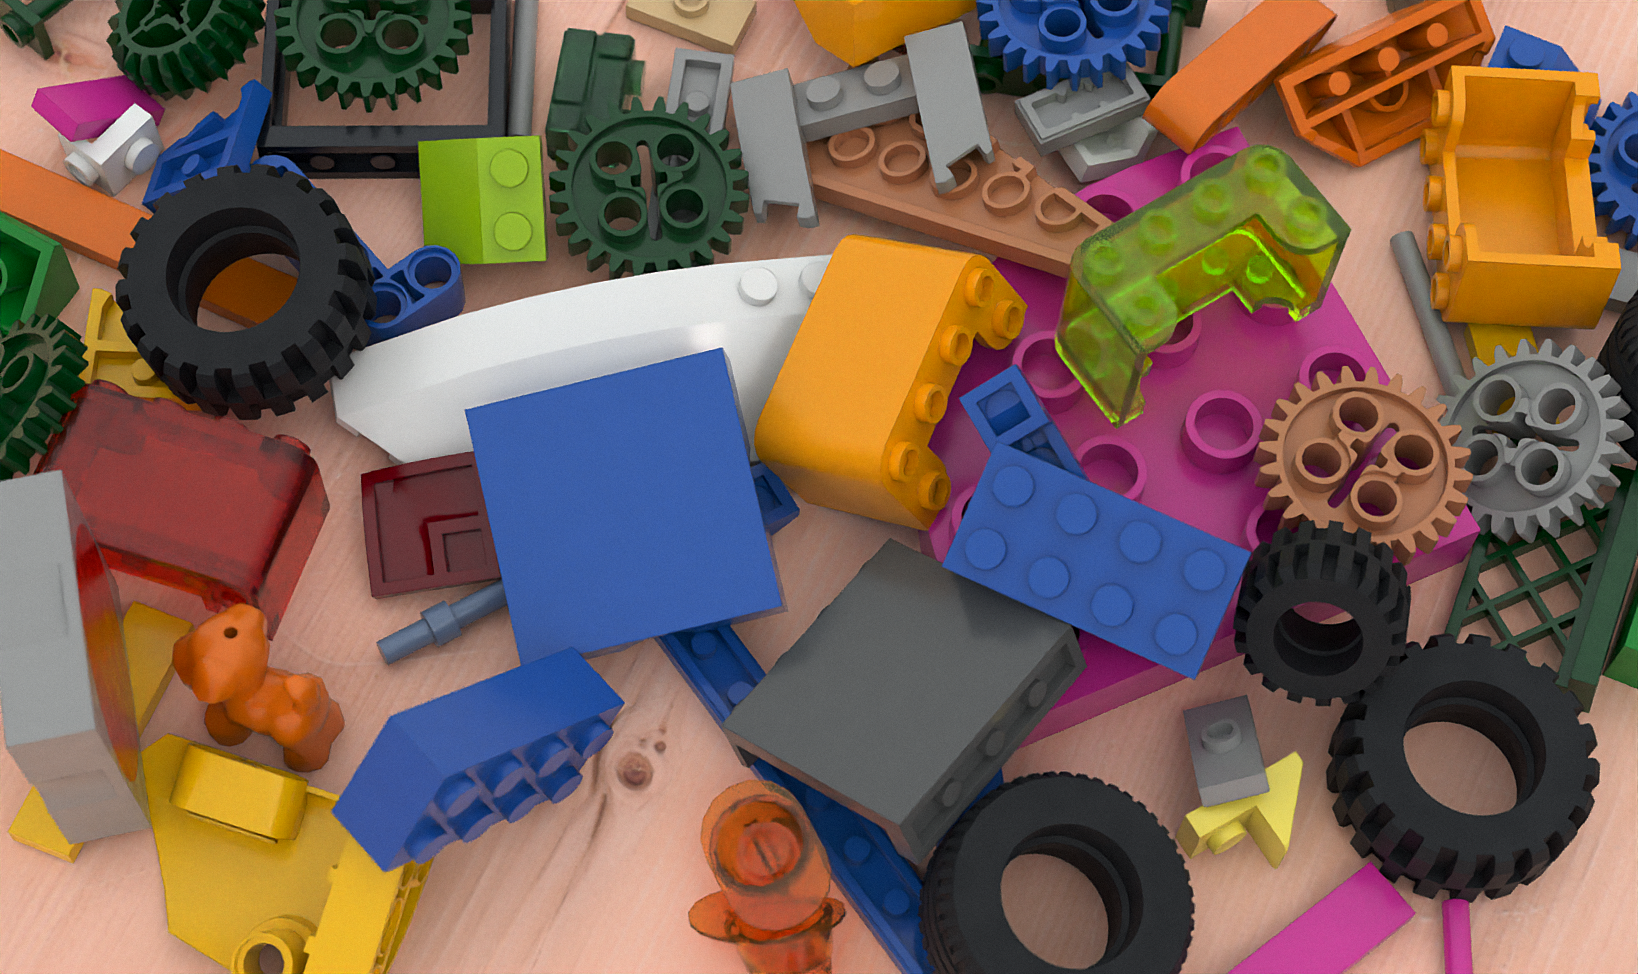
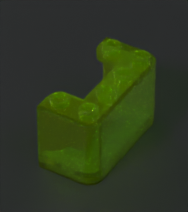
(1235, 227)

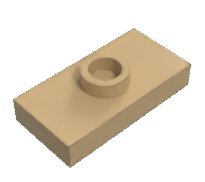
(709, 23)

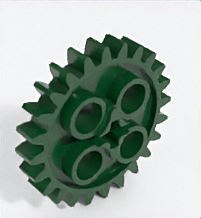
(372, 31)
(592, 198)
(36, 382)

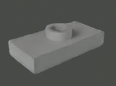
(1067, 116)
(1225, 751)

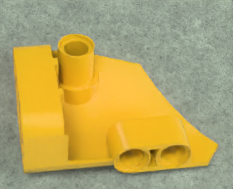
(265, 861)

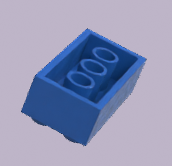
(1097, 560)
(477, 758)

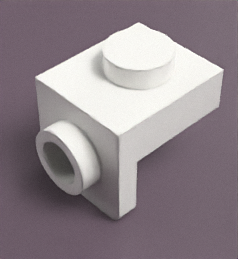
(1110, 150)
(118, 154)

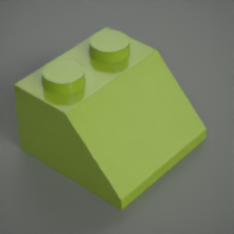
(485, 198)

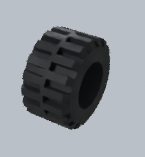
(1313, 656)

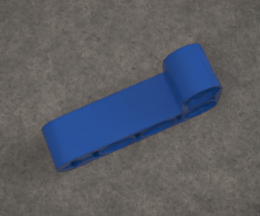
(402, 287)

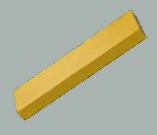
(149, 651)

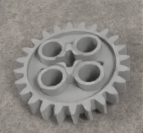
(1542, 388)

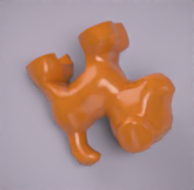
(229, 669)

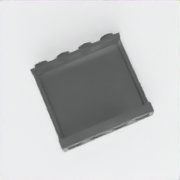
(907, 695)

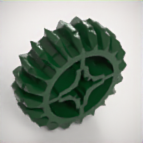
(182, 43)

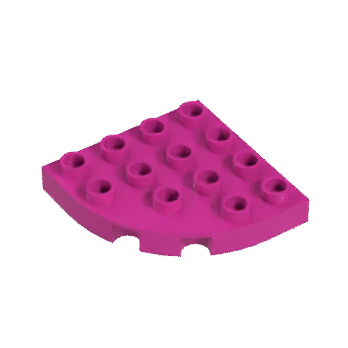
(1192, 441)

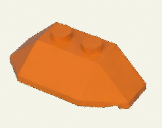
(1380, 81)

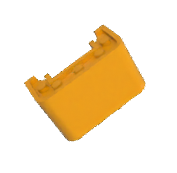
(1515, 200)
(877, 376)

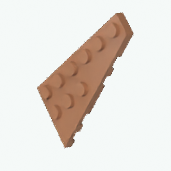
(993, 209)

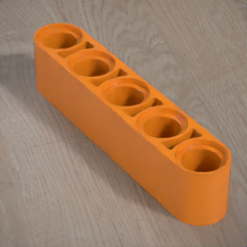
(1236, 70)

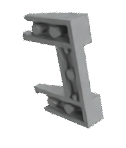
(781, 117)

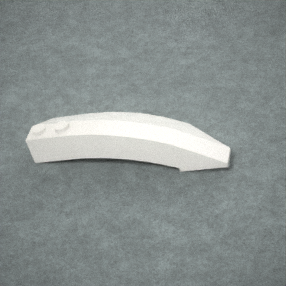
(416, 386)

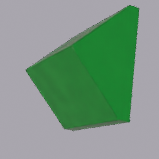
(32, 274)

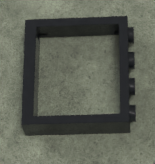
(375, 150)

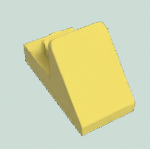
(1264, 816)

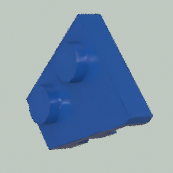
(211, 145)

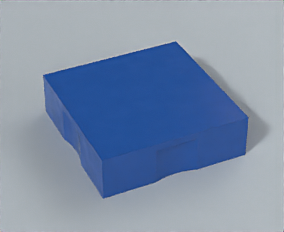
(625, 508)

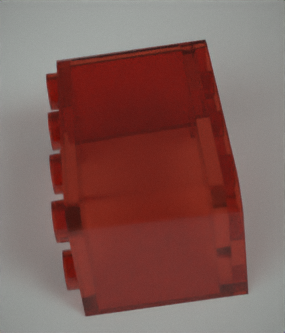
(191, 497)

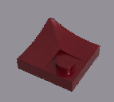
(427, 527)

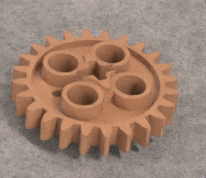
(1311, 432)

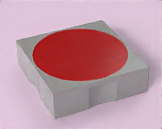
(66, 664)

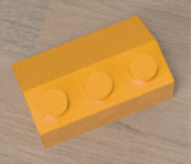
(867, 28)

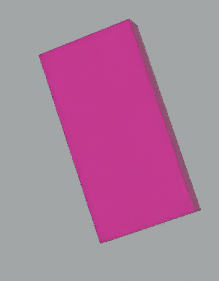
(91, 106)

